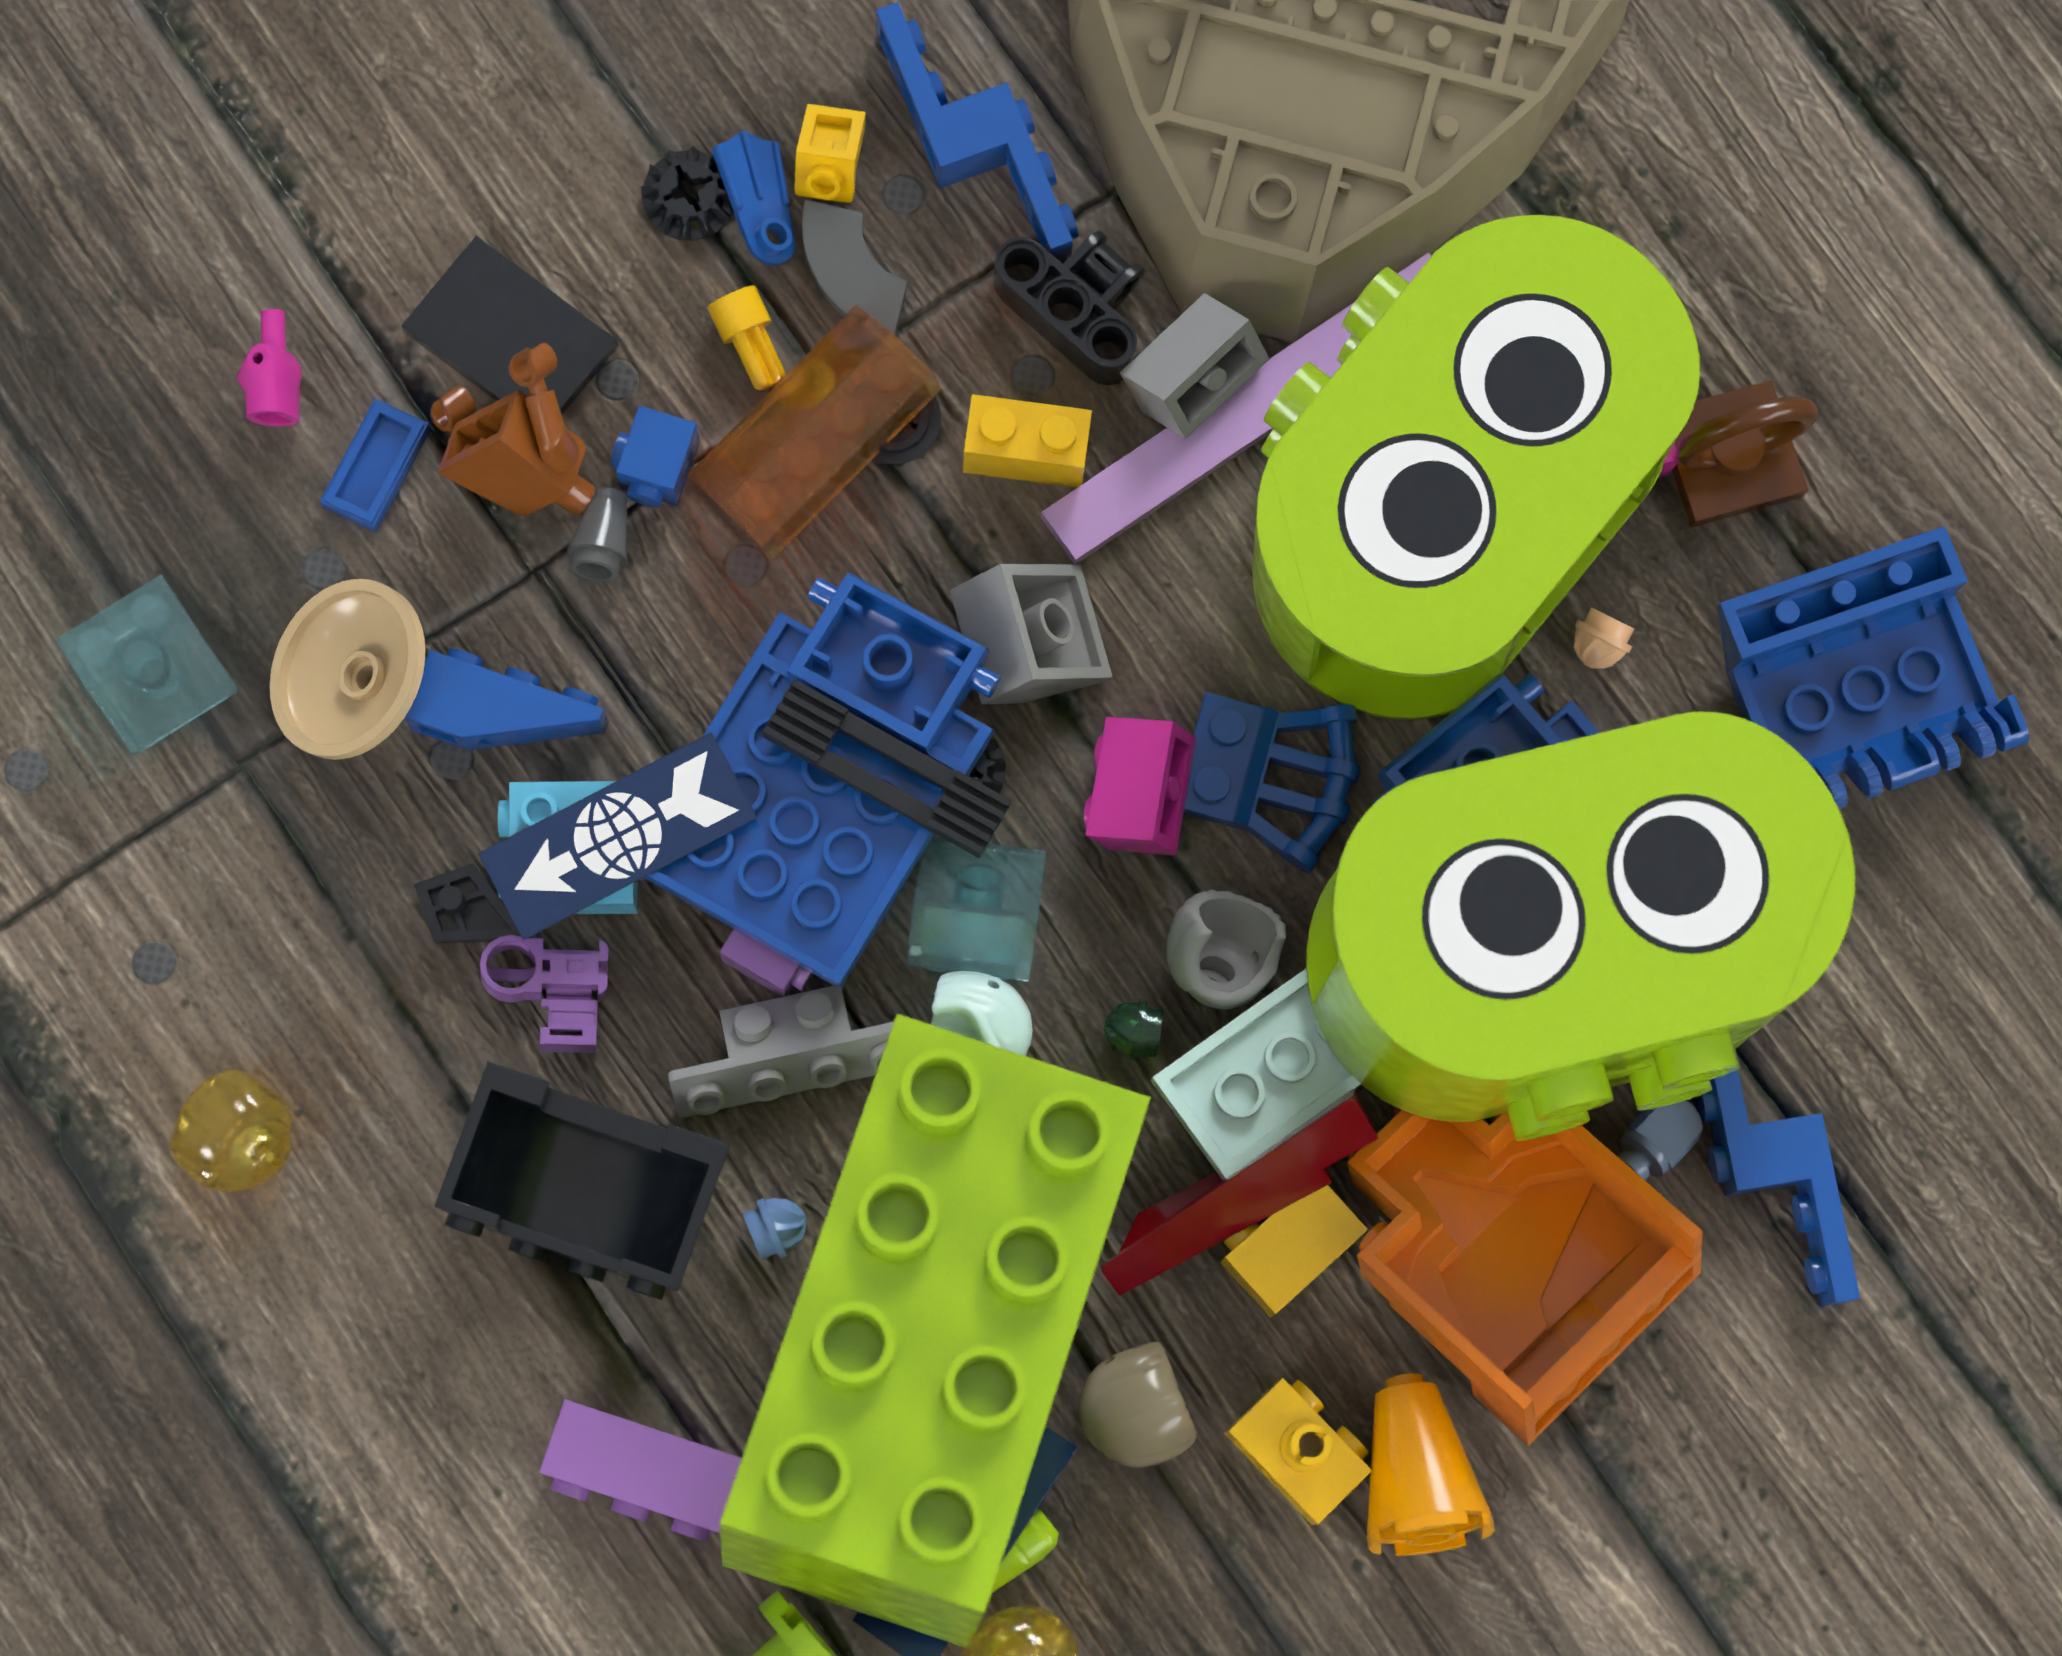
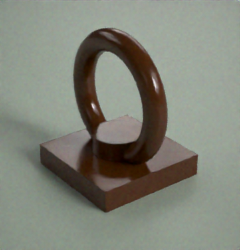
(1741, 453)

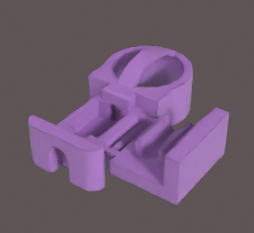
(568, 984)

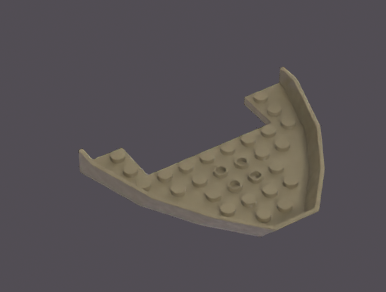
(1319, 139)

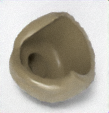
(1135, 1408)

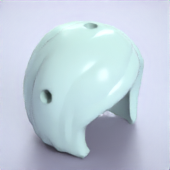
(982, 1010)

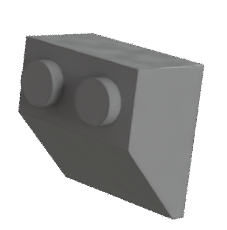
(1035, 628)

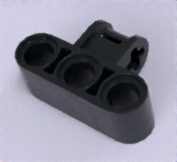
(1092, 281)

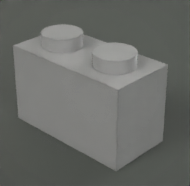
(1194, 365)

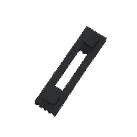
(807, 725)

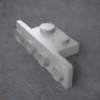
(780, 1051)

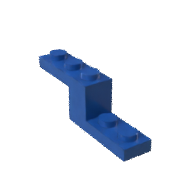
(975, 133)
(1778, 1156)

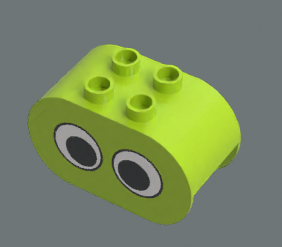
(1465, 459)
(1579, 922)

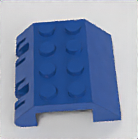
(1869, 668)

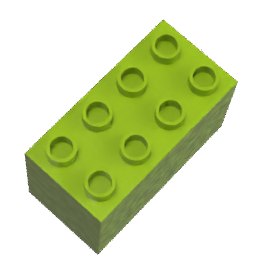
(931, 1331)

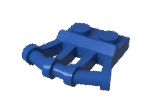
(1231, 763)

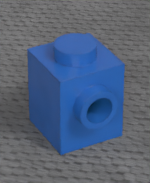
(655, 457)

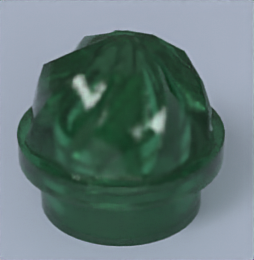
(1134, 1029)

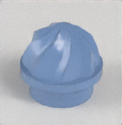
(775, 1226)

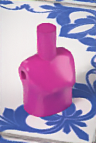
(271, 376)

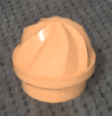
(1601, 640)

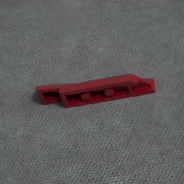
(1221, 1208)

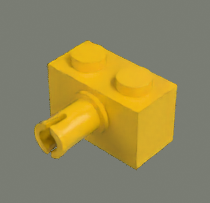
(1300, 1450)

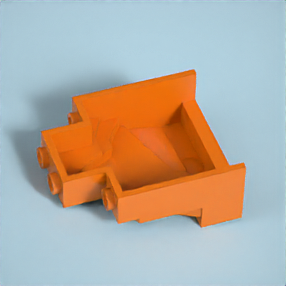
(1519, 1255)

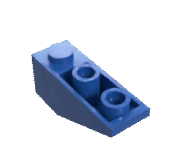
(487, 709)

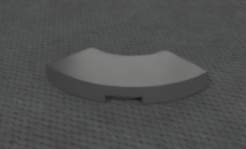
(845, 267)

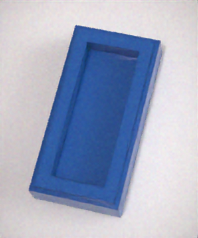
(375, 465)

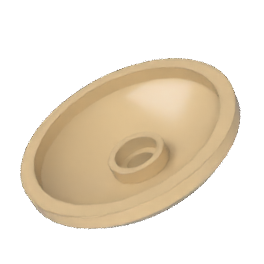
(347, 669)

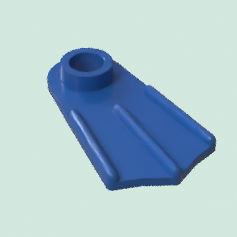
(758, 194)

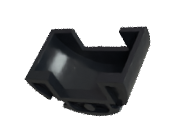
(580, 1182)

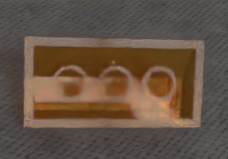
(815, 430)

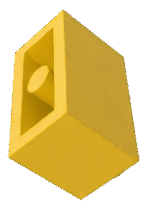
(1026, 441)
(1291, 1248)

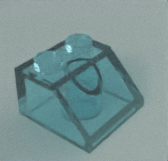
(147, 665)
(976, 910)

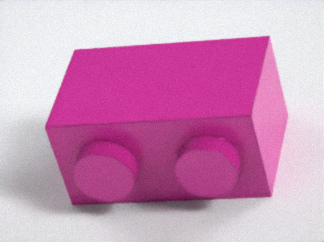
(1139, 785)

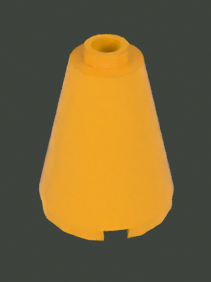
(1420, 1474)

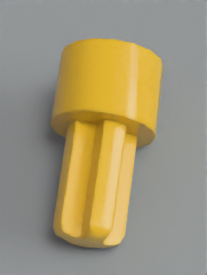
(742, 320)

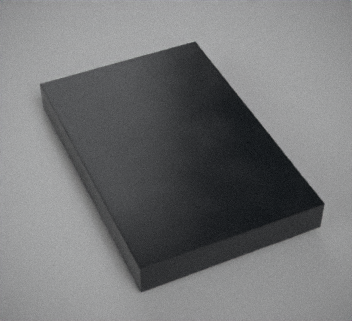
(491, 311)

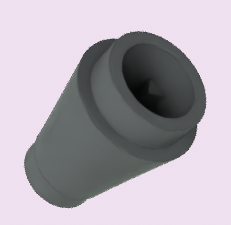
(601, 537)

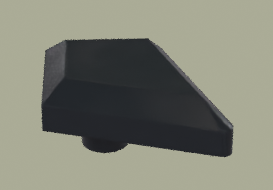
(463, 908)

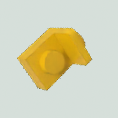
(828, 153)

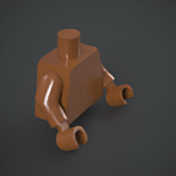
(517, 446)

